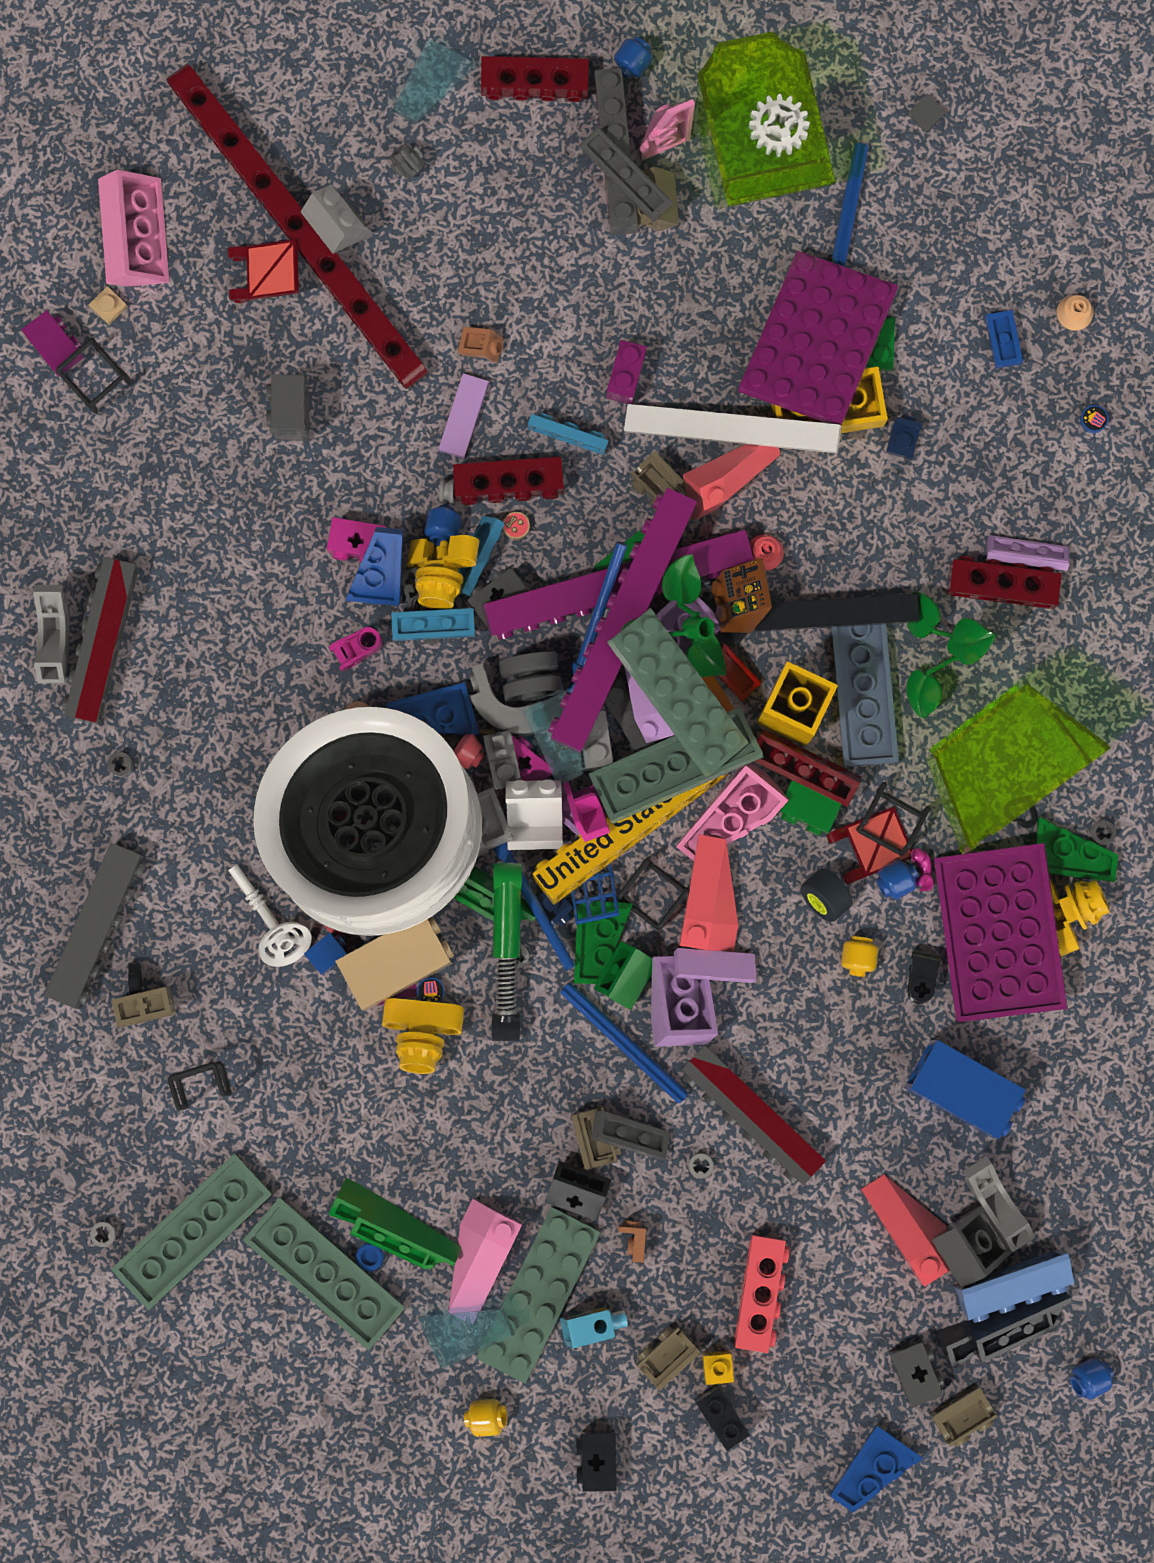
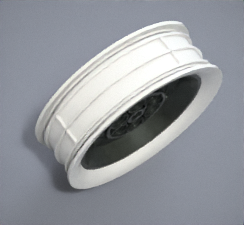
(319, 779)

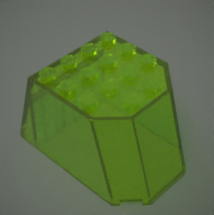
(728, 91)
(1007, 762)

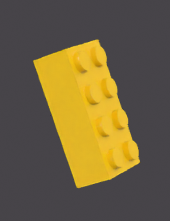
(865, 411)

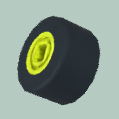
(826, 895)

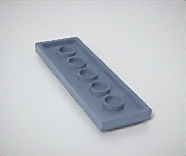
(864, 695)

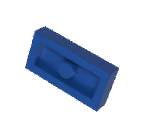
(1003, 339)

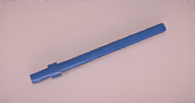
(600, 607)
(538, 911)

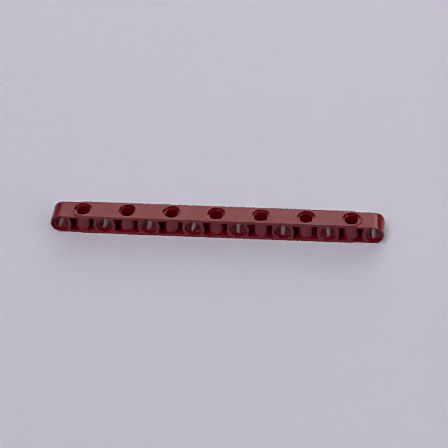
(284, 212)

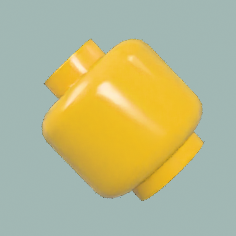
(859, 956)
(486, 1417)

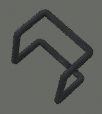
(122, 376)
(880, 793)
(647, 862)
(193, 1071)

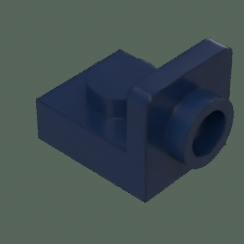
(904, 437)
(556, 913)

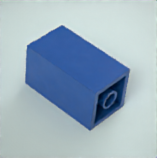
(966, 1089)

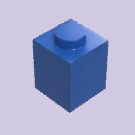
(326, 952)

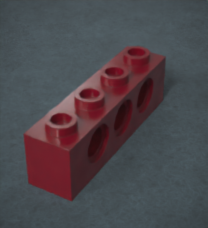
(524, 68)
(548, 468)
(1046, 578)
(807, 768)

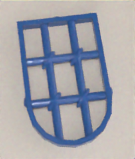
(586, 899)

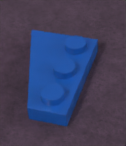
(380, 570)
(443, 709)
(872, 1468)

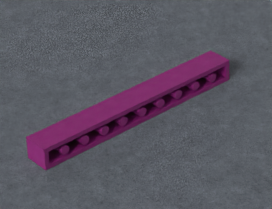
(582, 592)
(632, 600)

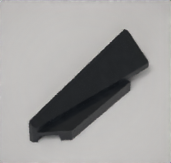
(1002, 1330)

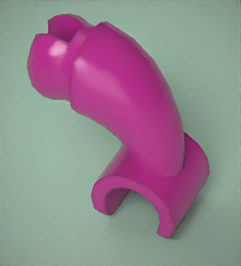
(923, 861)

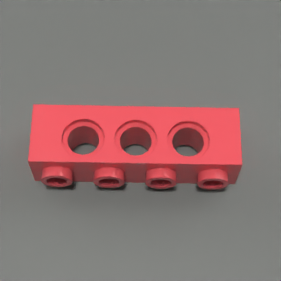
(745, 1335)

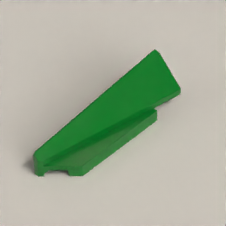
(479, 896)
(391, 1228)

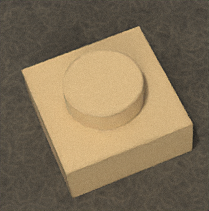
(108, 305)

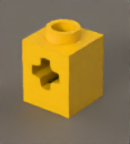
(717, 1367)

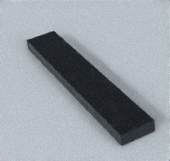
(841, 613)

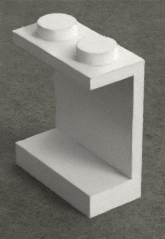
(534, 814)

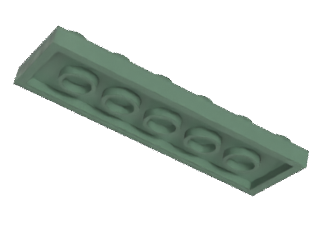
(677, 692)
(662, 773)
(191, 1231)
(324, 1273)
(541, 1292)

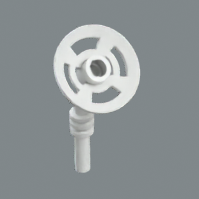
(280, 931)

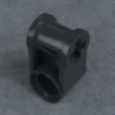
(923, 971)

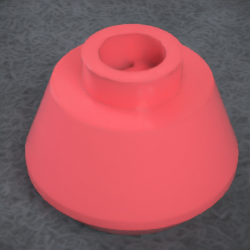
(770, 558)
(469, 751)

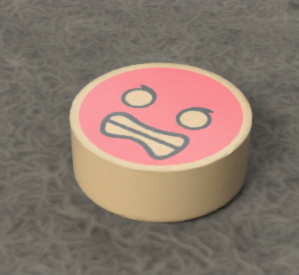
(516, 525)

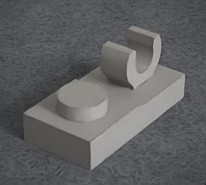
(501, 758)

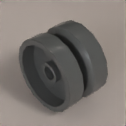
(531, 676)

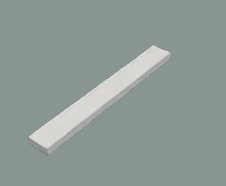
(733, 428)

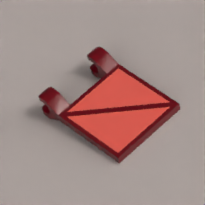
(270, 270)
(870, 854)

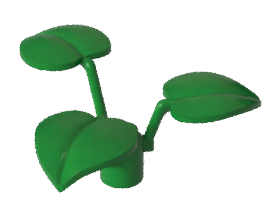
(683, 585)
(966, 644)

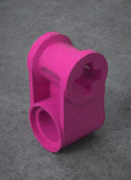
(354, 648)

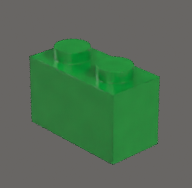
(809, 809)
(625, 975)

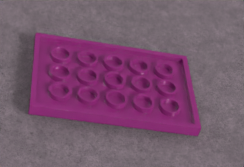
(818, 339)
(1001, 933)

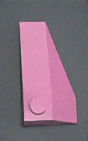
(668, 128)
(739, 807)
(484, 1244)

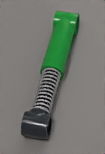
(506, 948)

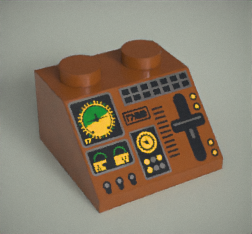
(741, 597)

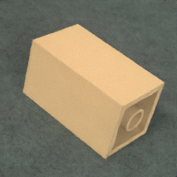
(394, 963)

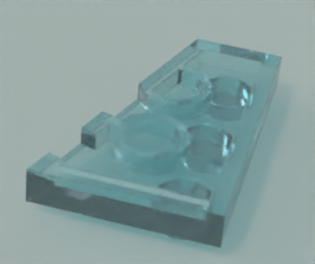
(431, 79)
(561, 761)
(464, 1333)

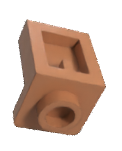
(481, 343)
(637, 1244)

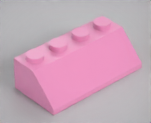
(133, 229)

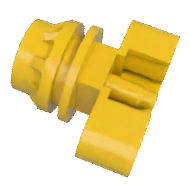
(438, 568)
(1083, 904)
(419, 1047)

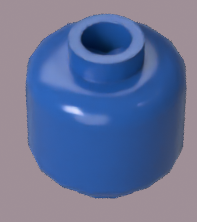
(633, 57)
(442, 524)
(897, 879)
(1091, 1378)

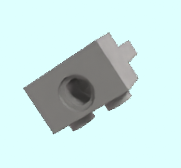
(493, 822)

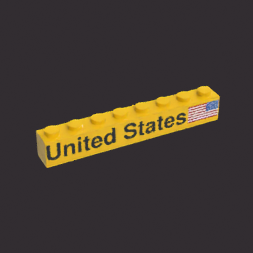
(583, 859)

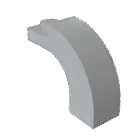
(53, 634)
(494, 712)
(1000, 1208)

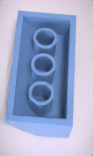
(1016, 1284)

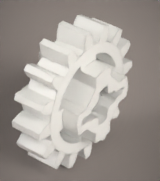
(789, 119)

